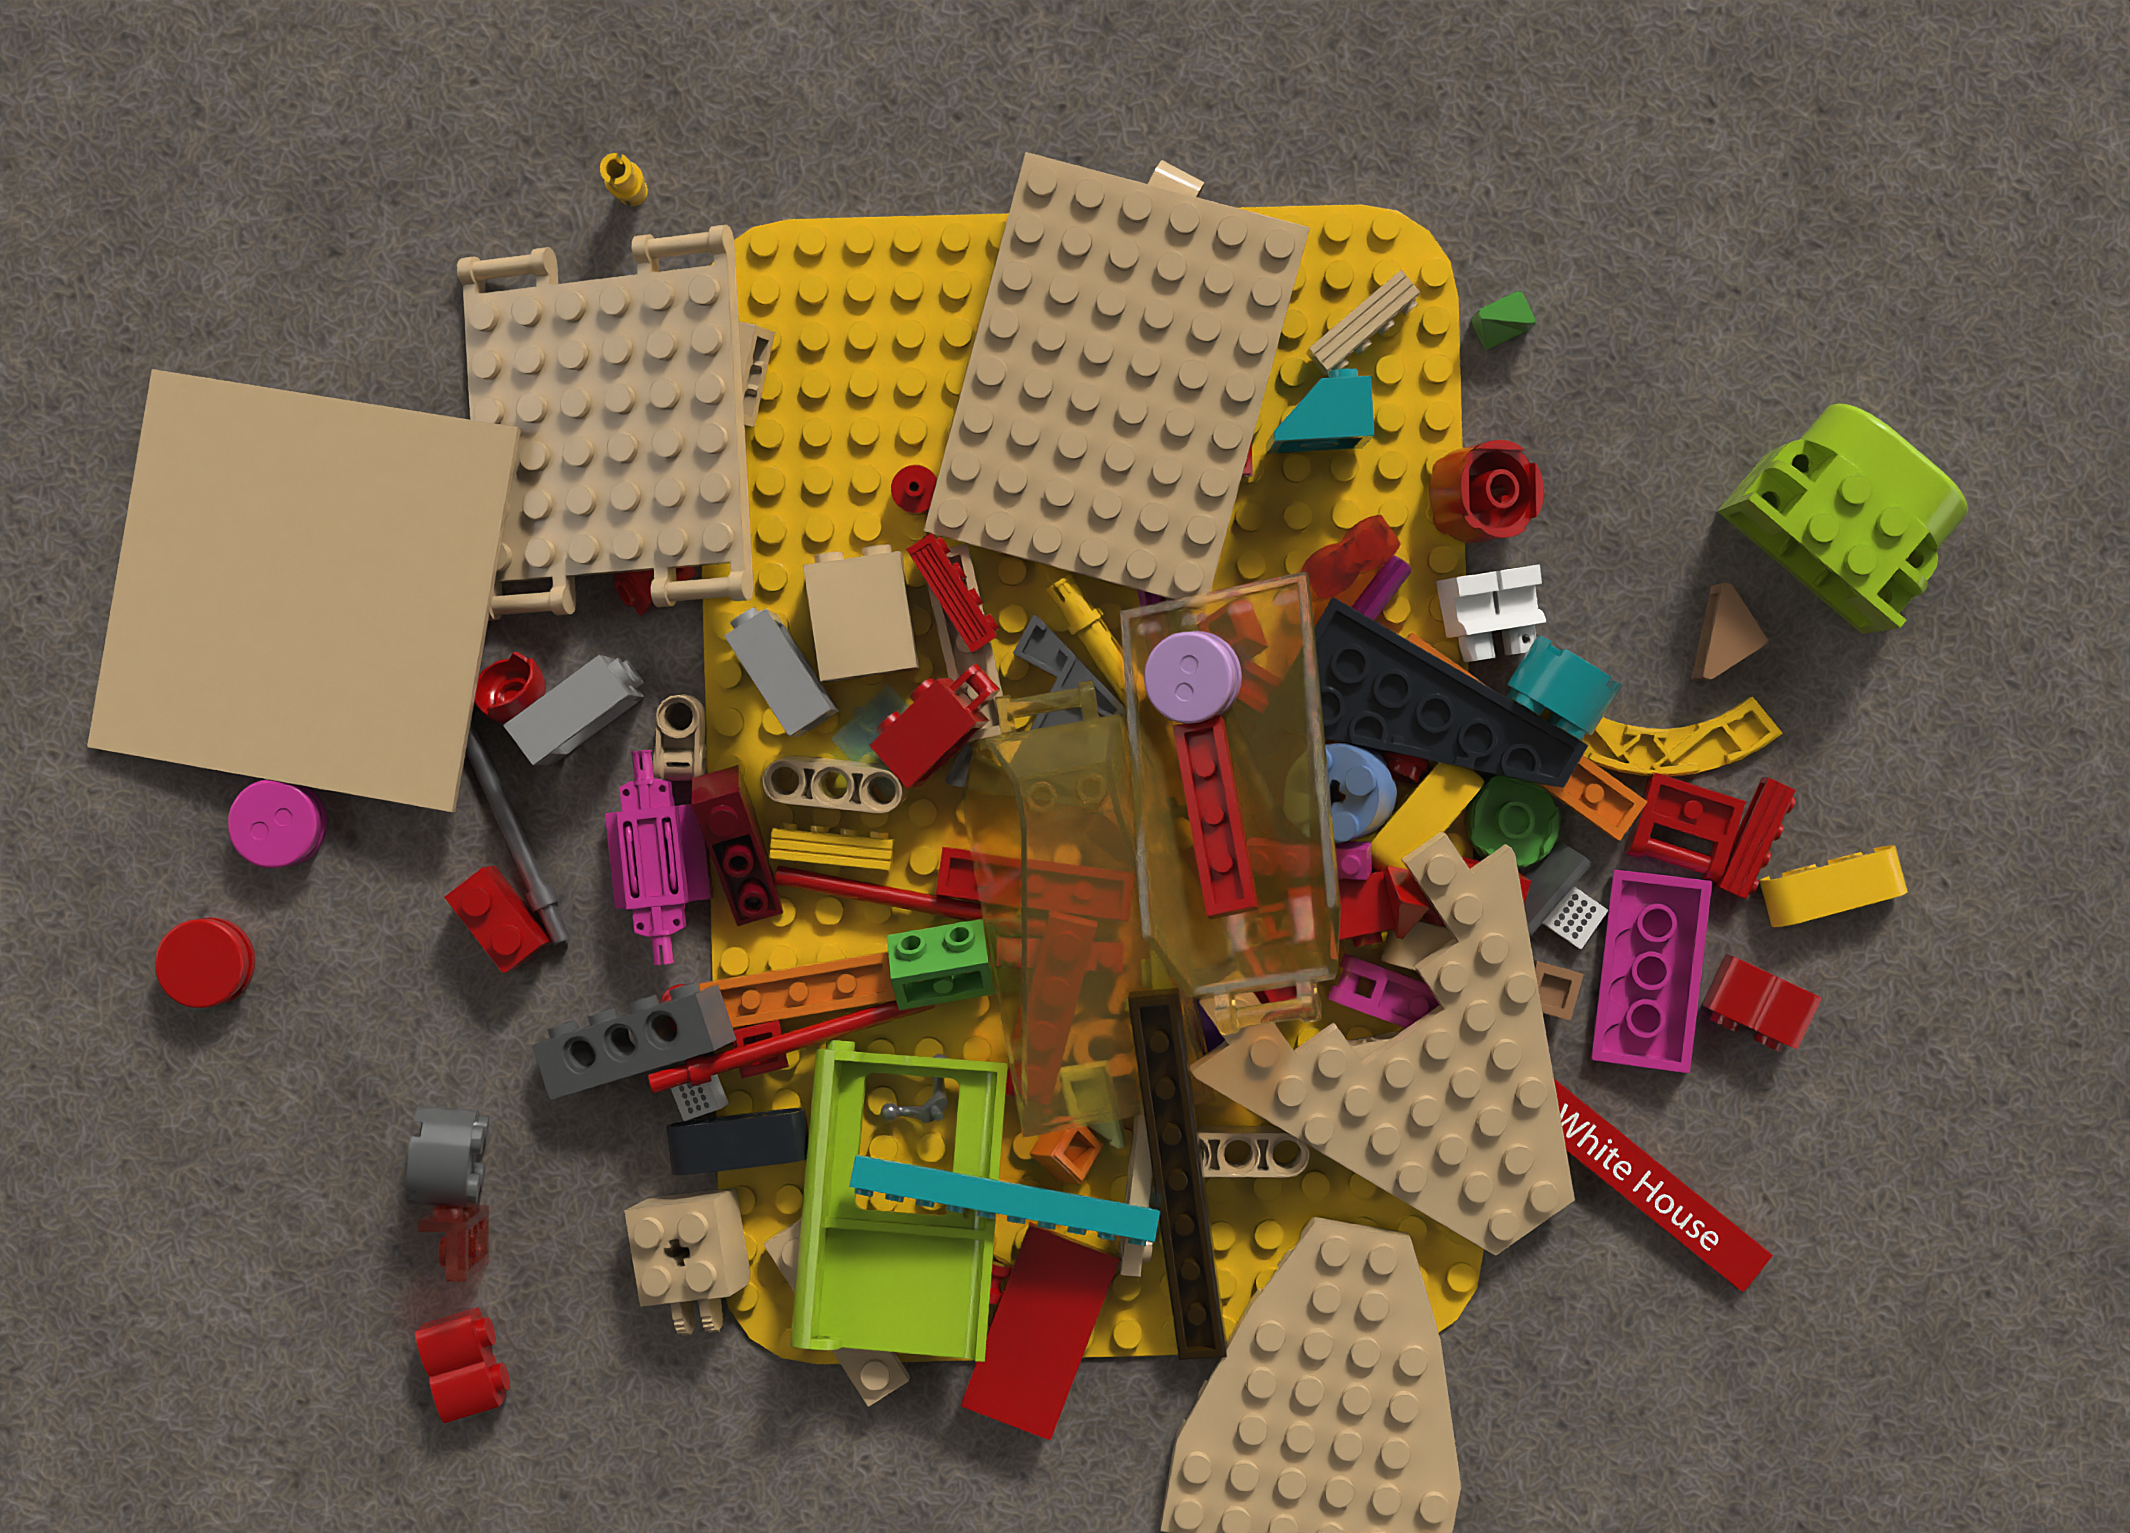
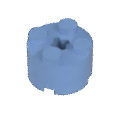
(1367, 790)

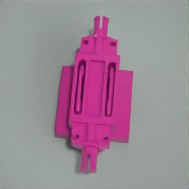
(656, 857)

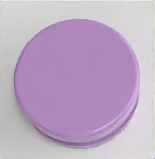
(1192, 677)

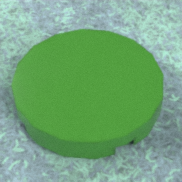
(1513, 815)

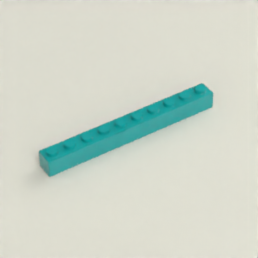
(1004, 1198)

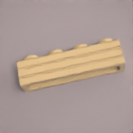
(1362, 323)

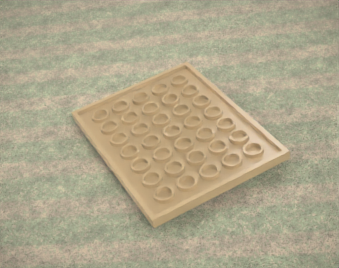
(1116, 379)

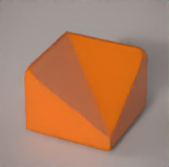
(1067, 1153)

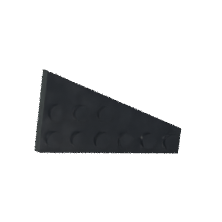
(1413, 704)

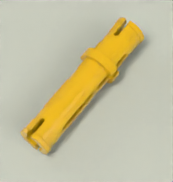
(1091, 630)

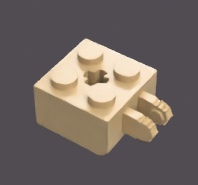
(689, 1252)

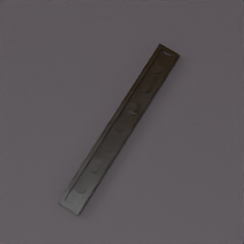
(1178, 1172)

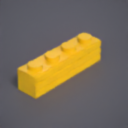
(832, 848)

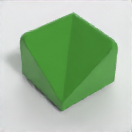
(1503, 320)

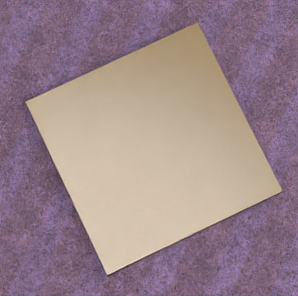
(304, 589)

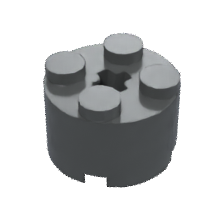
(444, 1157)

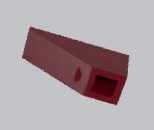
(736, 844)

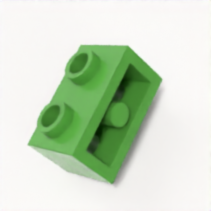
(940, 960)

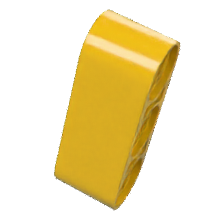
(1423, 813)
(1833, 888)

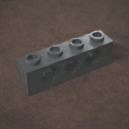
(570, 1066)

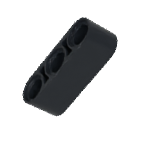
(738, 1141)

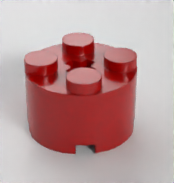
(1485, 492)

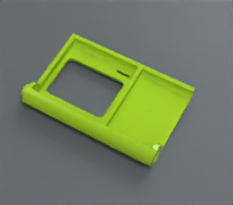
(888, 1274)

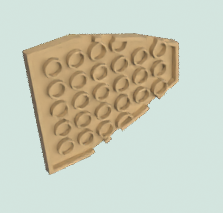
(1325, 1402)

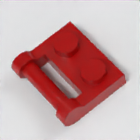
(1689, 811)

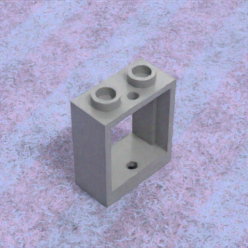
(780, 671)
(575, 709)

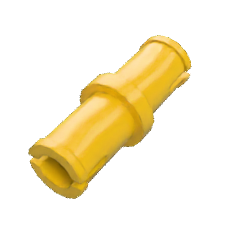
(623, 179)

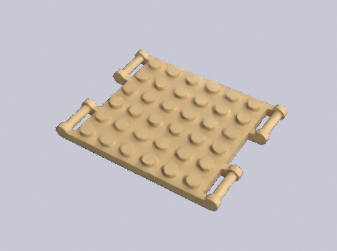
(622, 420)

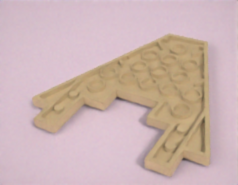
(1455, 1105)

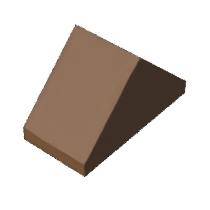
(1726, 634)

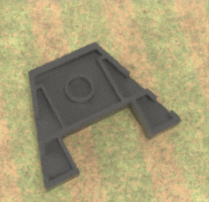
(1050, 654)

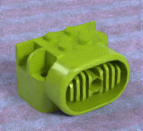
(1850, 515)

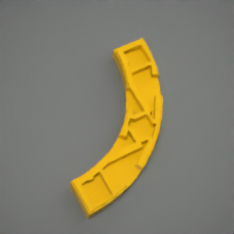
(1680, 749)

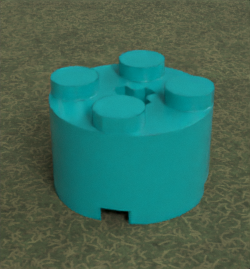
(1564, 686)

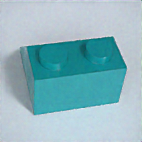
(1330, 417)

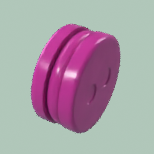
(277, 824)

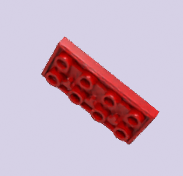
(1040, 1331)

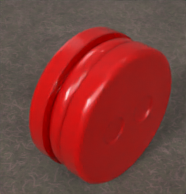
(204, 962)

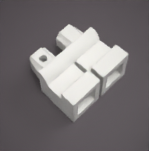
(1489, 603)

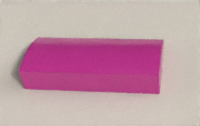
(1651, 970)

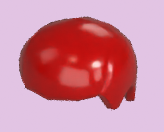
(494, 691)

